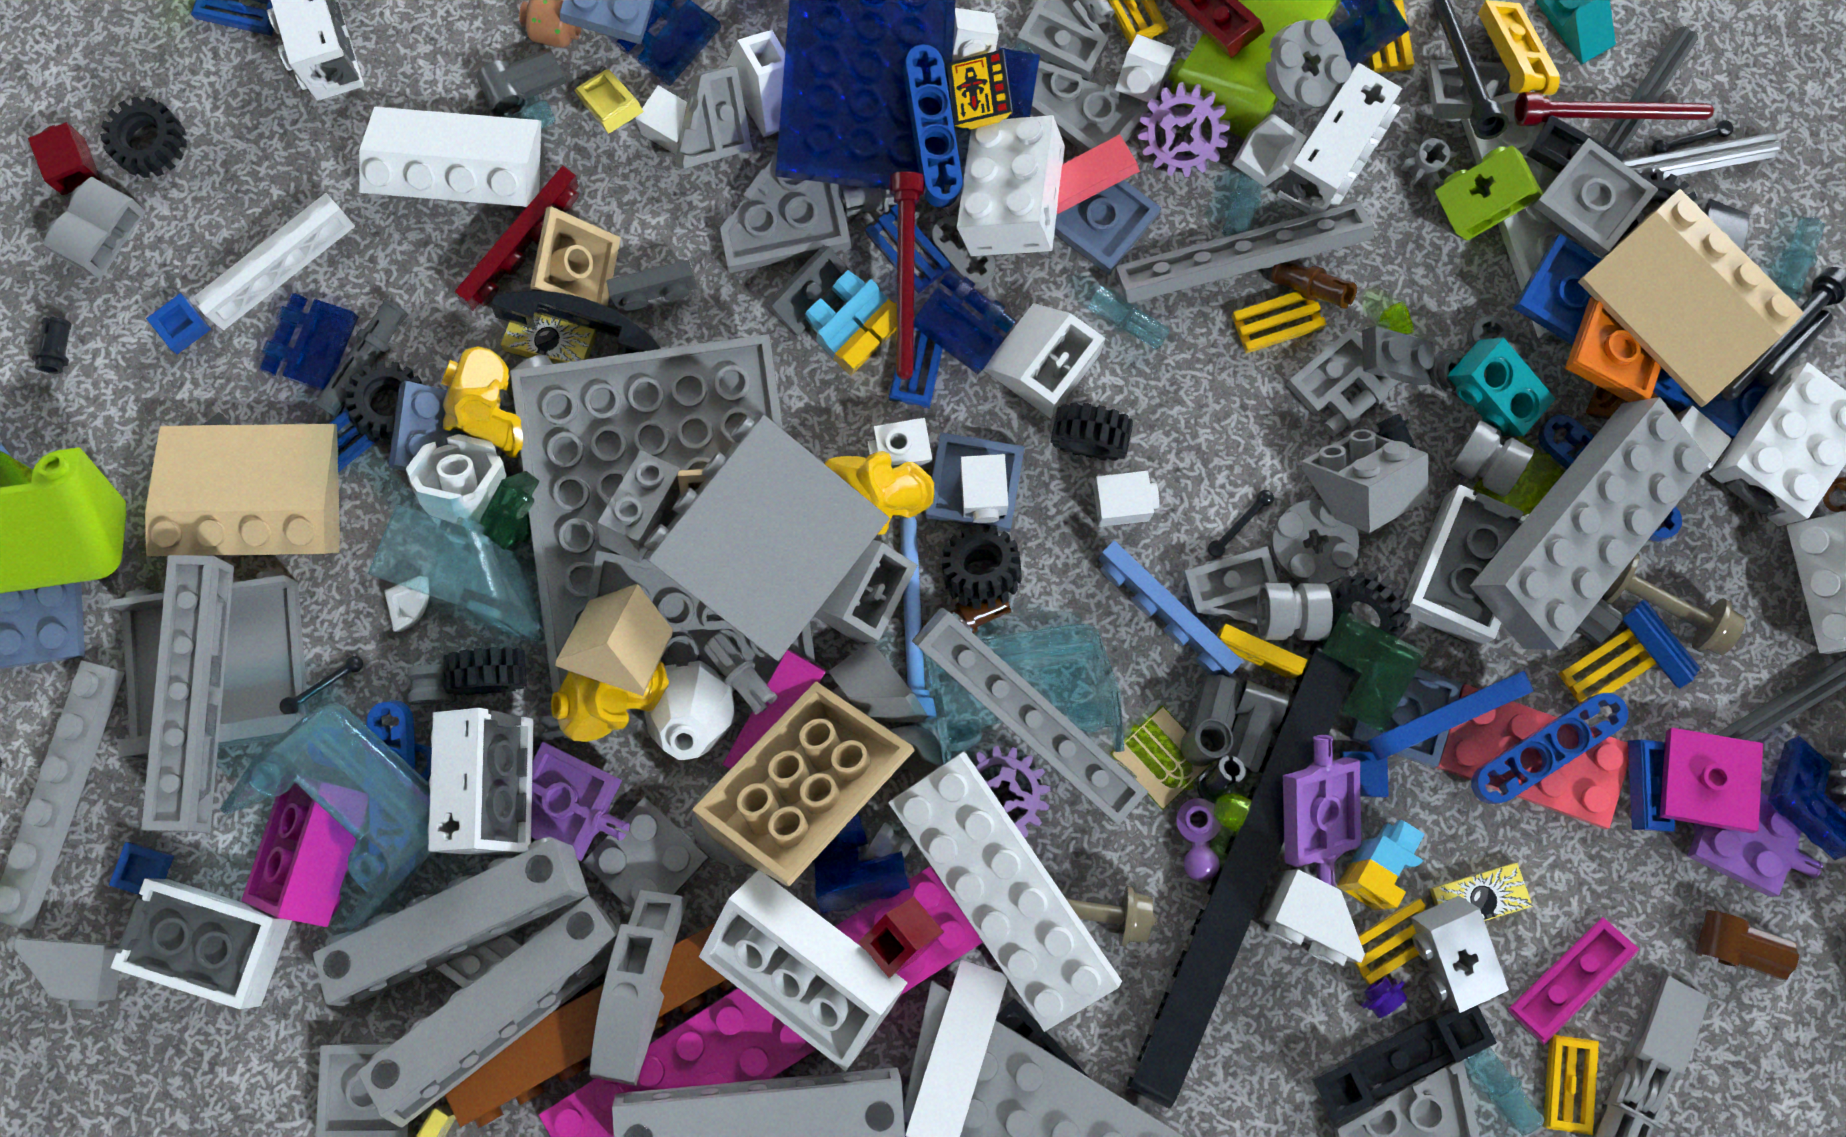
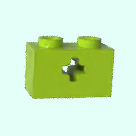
(1510, 191)

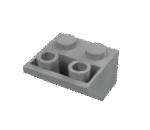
(1368, 478)
(868, 594)

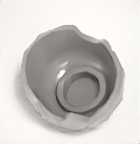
(926, 751)

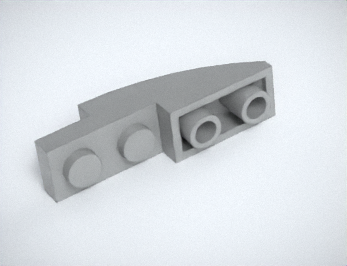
(632, 987)

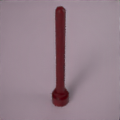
(1535, 108)
(906, 189)

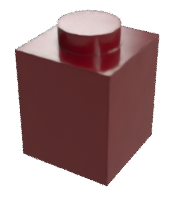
(63, 157)
(901, 936)

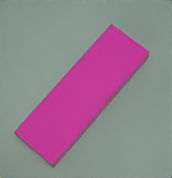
(789, 682)
(1573, 981)

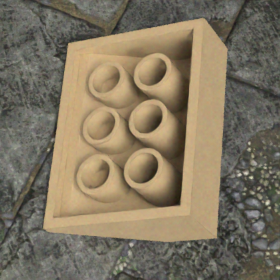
(1691, 297)
(244, 490)
(800, 784)

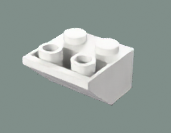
(1045, 357)
(1312, 913)

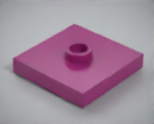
(1711, 780)

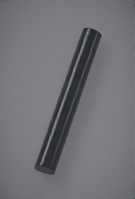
(1794, 349)

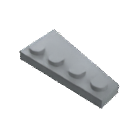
(677, 605)

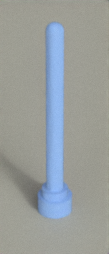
(912, 617)

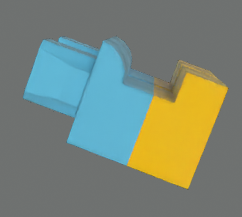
(858, 326)
(1378, 865)

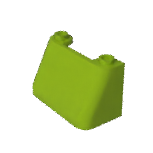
(1242, 79)
(60, 525)

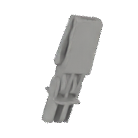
(1656, 1056)

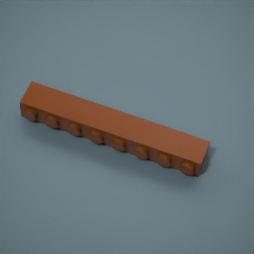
(567, 1037)

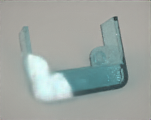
(459, 572)
(1059, 662)
(360, 787)

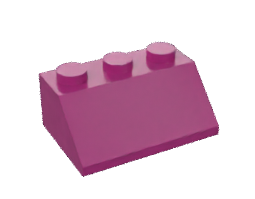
(299, 861)

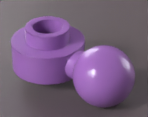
(1201, 861)

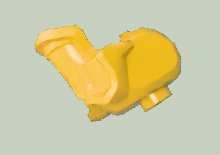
(474, 400)
(894, 491)
(594, 709)

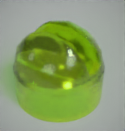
(1398, 318)
(1232, 810)

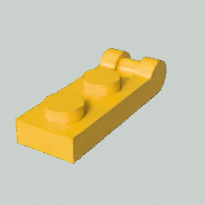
(1519, 48)

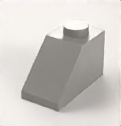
(875, 687)
(72, 969)

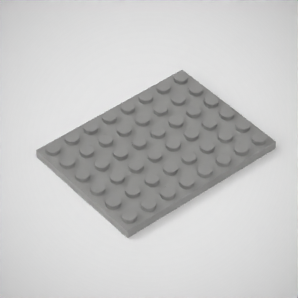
(583, 435)

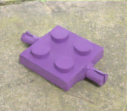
(572, 800)
(1322, 811)
(1758, 857)

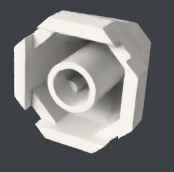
(456, 477)
(692, 711)

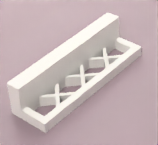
(273, 262)

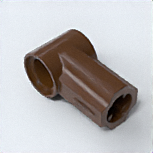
(1740, 945)

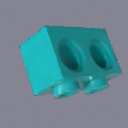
(1506, 380)

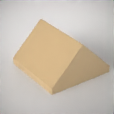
(574, 257)
(617, 640)

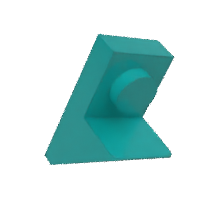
(1582, 24)

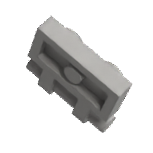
(1333, 372)

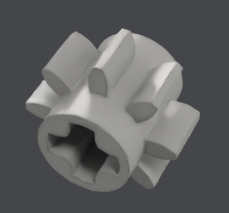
(1420, 169)

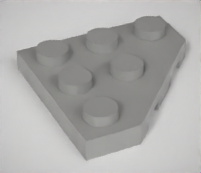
(783, 221)

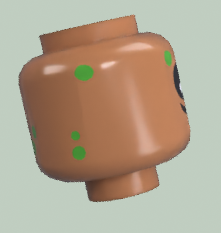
(544, 23)

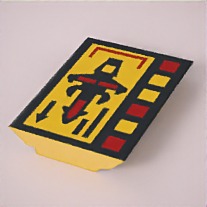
(979, 90)

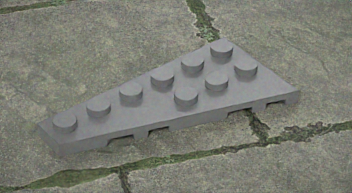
(1030, 1090)

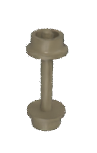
(1717, 627)
(1134, 916)

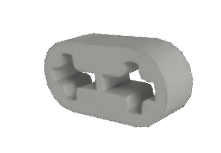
(957, 258)

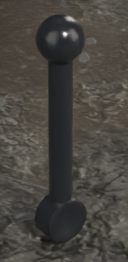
(1723, 129)
(1217, 547)
(290, 705)

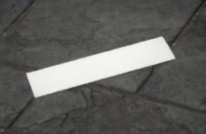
(958, 1052)

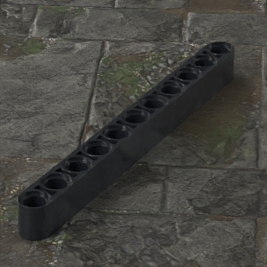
(1237, 886)

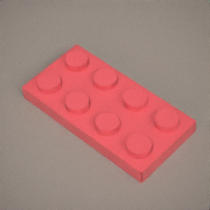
(1580, 789)

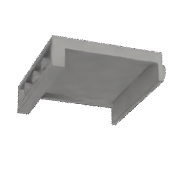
(765, 535)
(260, 666)

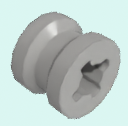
(427, 685)
(887, 843)

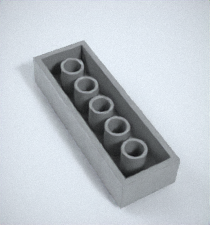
(1591, 524)

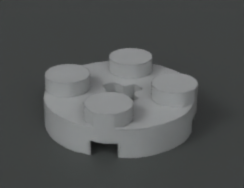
(1327, 58)
(1302, 563)

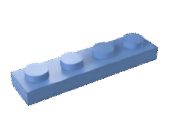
(1181, 624)

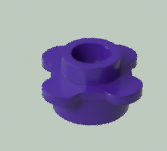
(1384, 996)

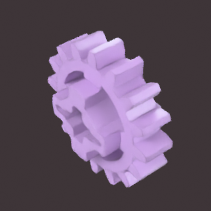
(1196, 141)
(1007, 774)

